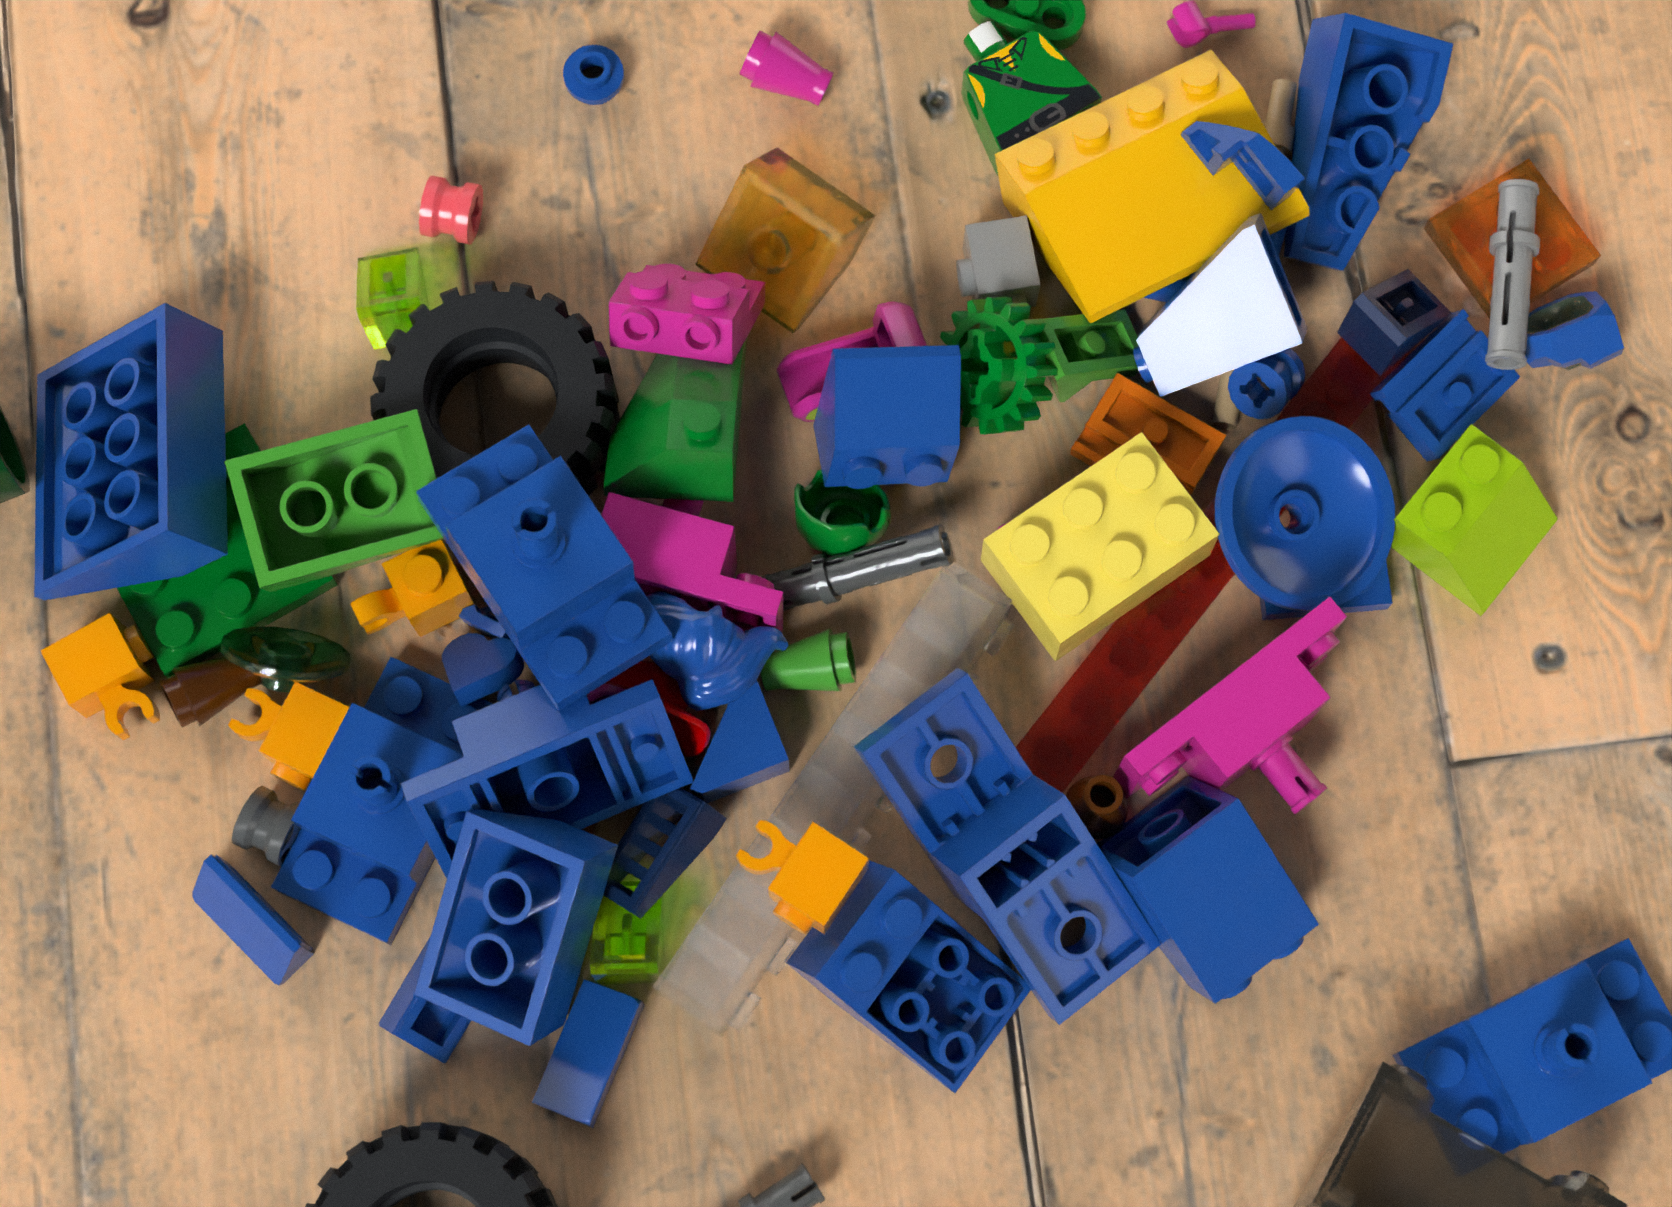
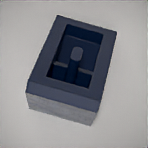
(1391, 320)

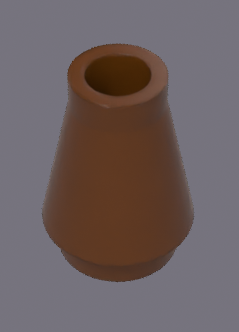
(205, 689)
(1098, 820)

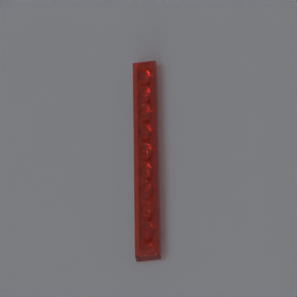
(1153, 630)

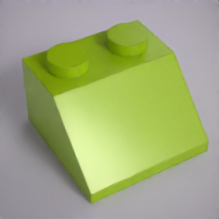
(1473, 520)

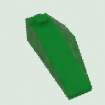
(679, 432)

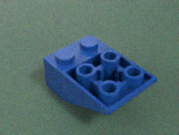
(912, 976)

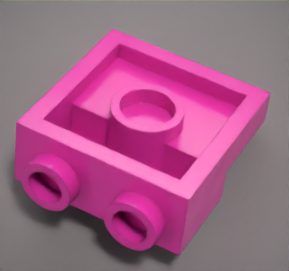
(684, 312)

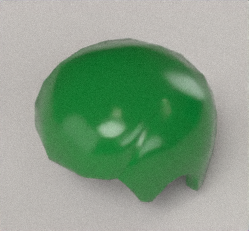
(840, 516)

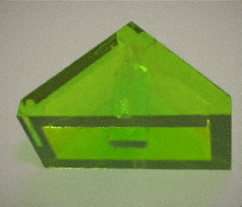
(388, 291)
(626, 946)

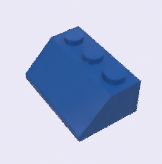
(515, 922)

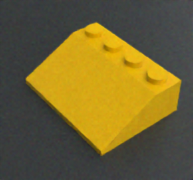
(1123, 196)

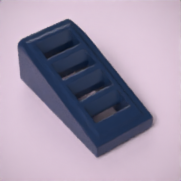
(685, 842)

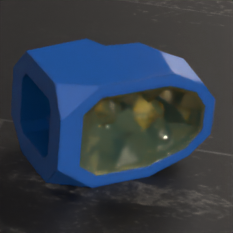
(1573, 332)

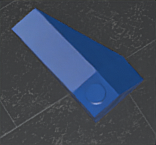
(1356, 115)

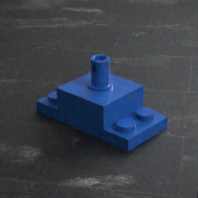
(545, 565)
(550, 762)
(358, 839)
(1549, 1051)

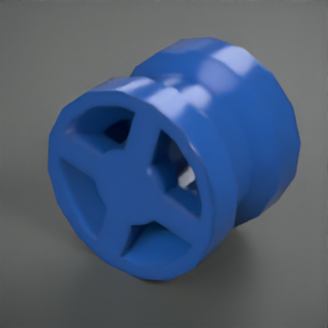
(1280, 372)

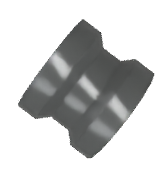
(266, 825)

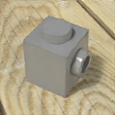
(999, 261)

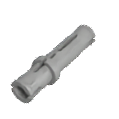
(1513, 250)

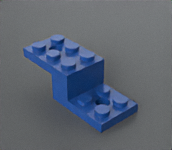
(1008, 845)

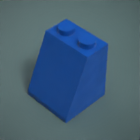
(1208, 887)

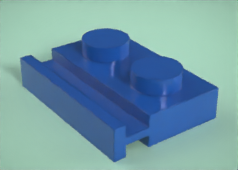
(1443, 386)

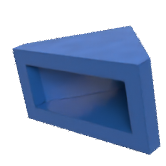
(742, 750)

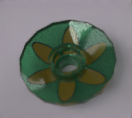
(285, 655)

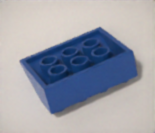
(131, 458)

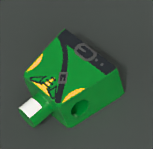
(1019, 87)

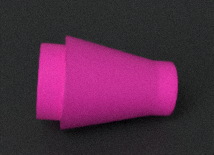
(784, 69)

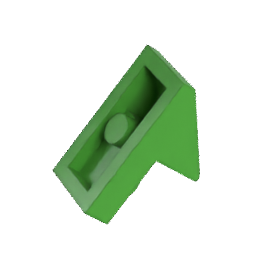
(1089, 350)

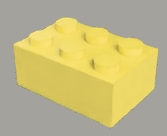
(1098, 546)

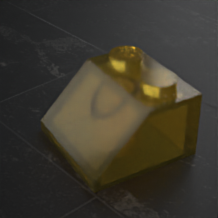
(787, 232)

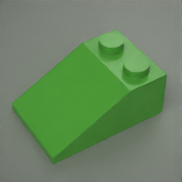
(334, 500)

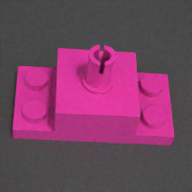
(691, 559)
(1246, 720)

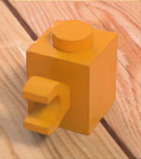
(423, 589)
(103, 670)
(293, 733)
(811, 877)

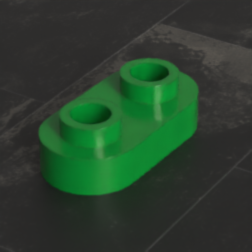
(1029, 15)

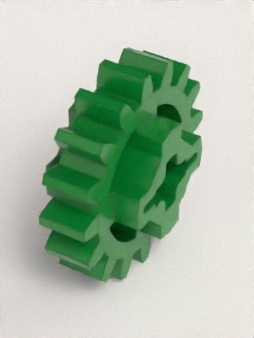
(1000, 364)

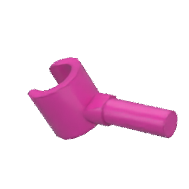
(1191, 27)

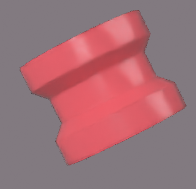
(451, 209)

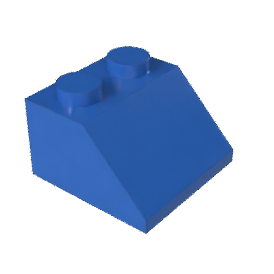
(889, 416)

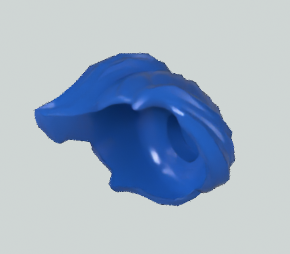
(710, 653)

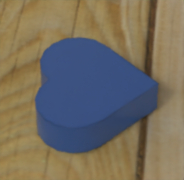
(480, 666)

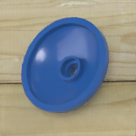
(1336, 508)

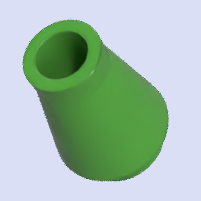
(813, 663)

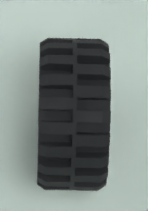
(499, 329)
(433, 1159)

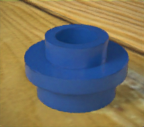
(593, 90)

